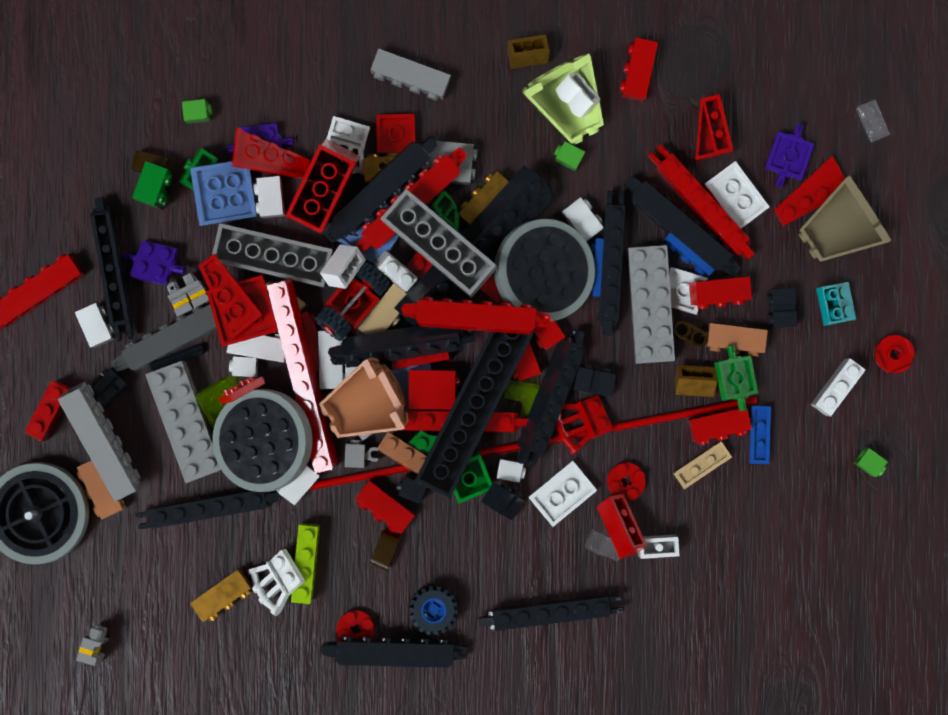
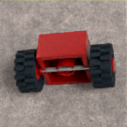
(352, 305)

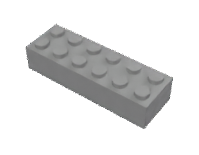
(439, 243)
(271, 255)
(651, 304)
(184, 420)
(99, 440)

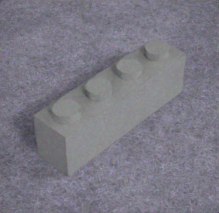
(410, 74)

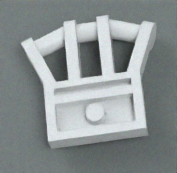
(350, 135)
(286, 576)

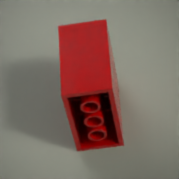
(322, 185)

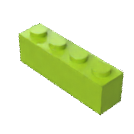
(306, 561)

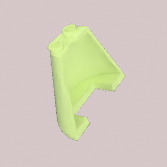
(546, 100)

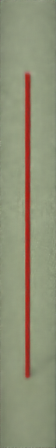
(554, 439)

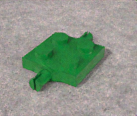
(736, 378)

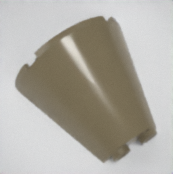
(843, 224)

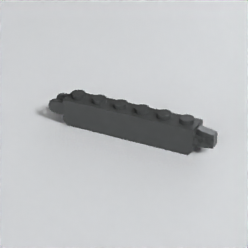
(167, 340)

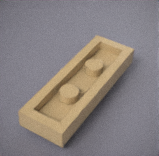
(702, 465)

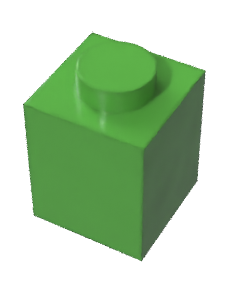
(196, 111)
(569, 155)
(871, 462)

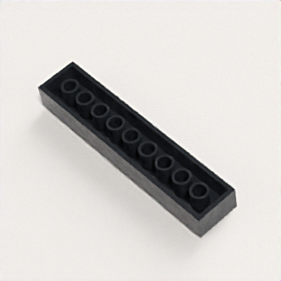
(515, 204)
(471, 411)

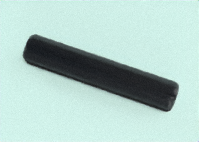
(177, 357)

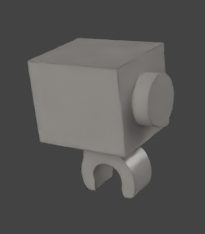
(356, 454)

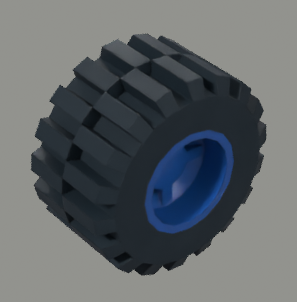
(433, 609)

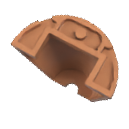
(366, 402)

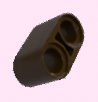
(140, 158)
(688, 337)
(384, 550)

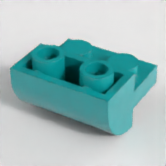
(836, 303)

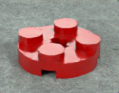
(899, 344)
(636, 476)
(355, 617)

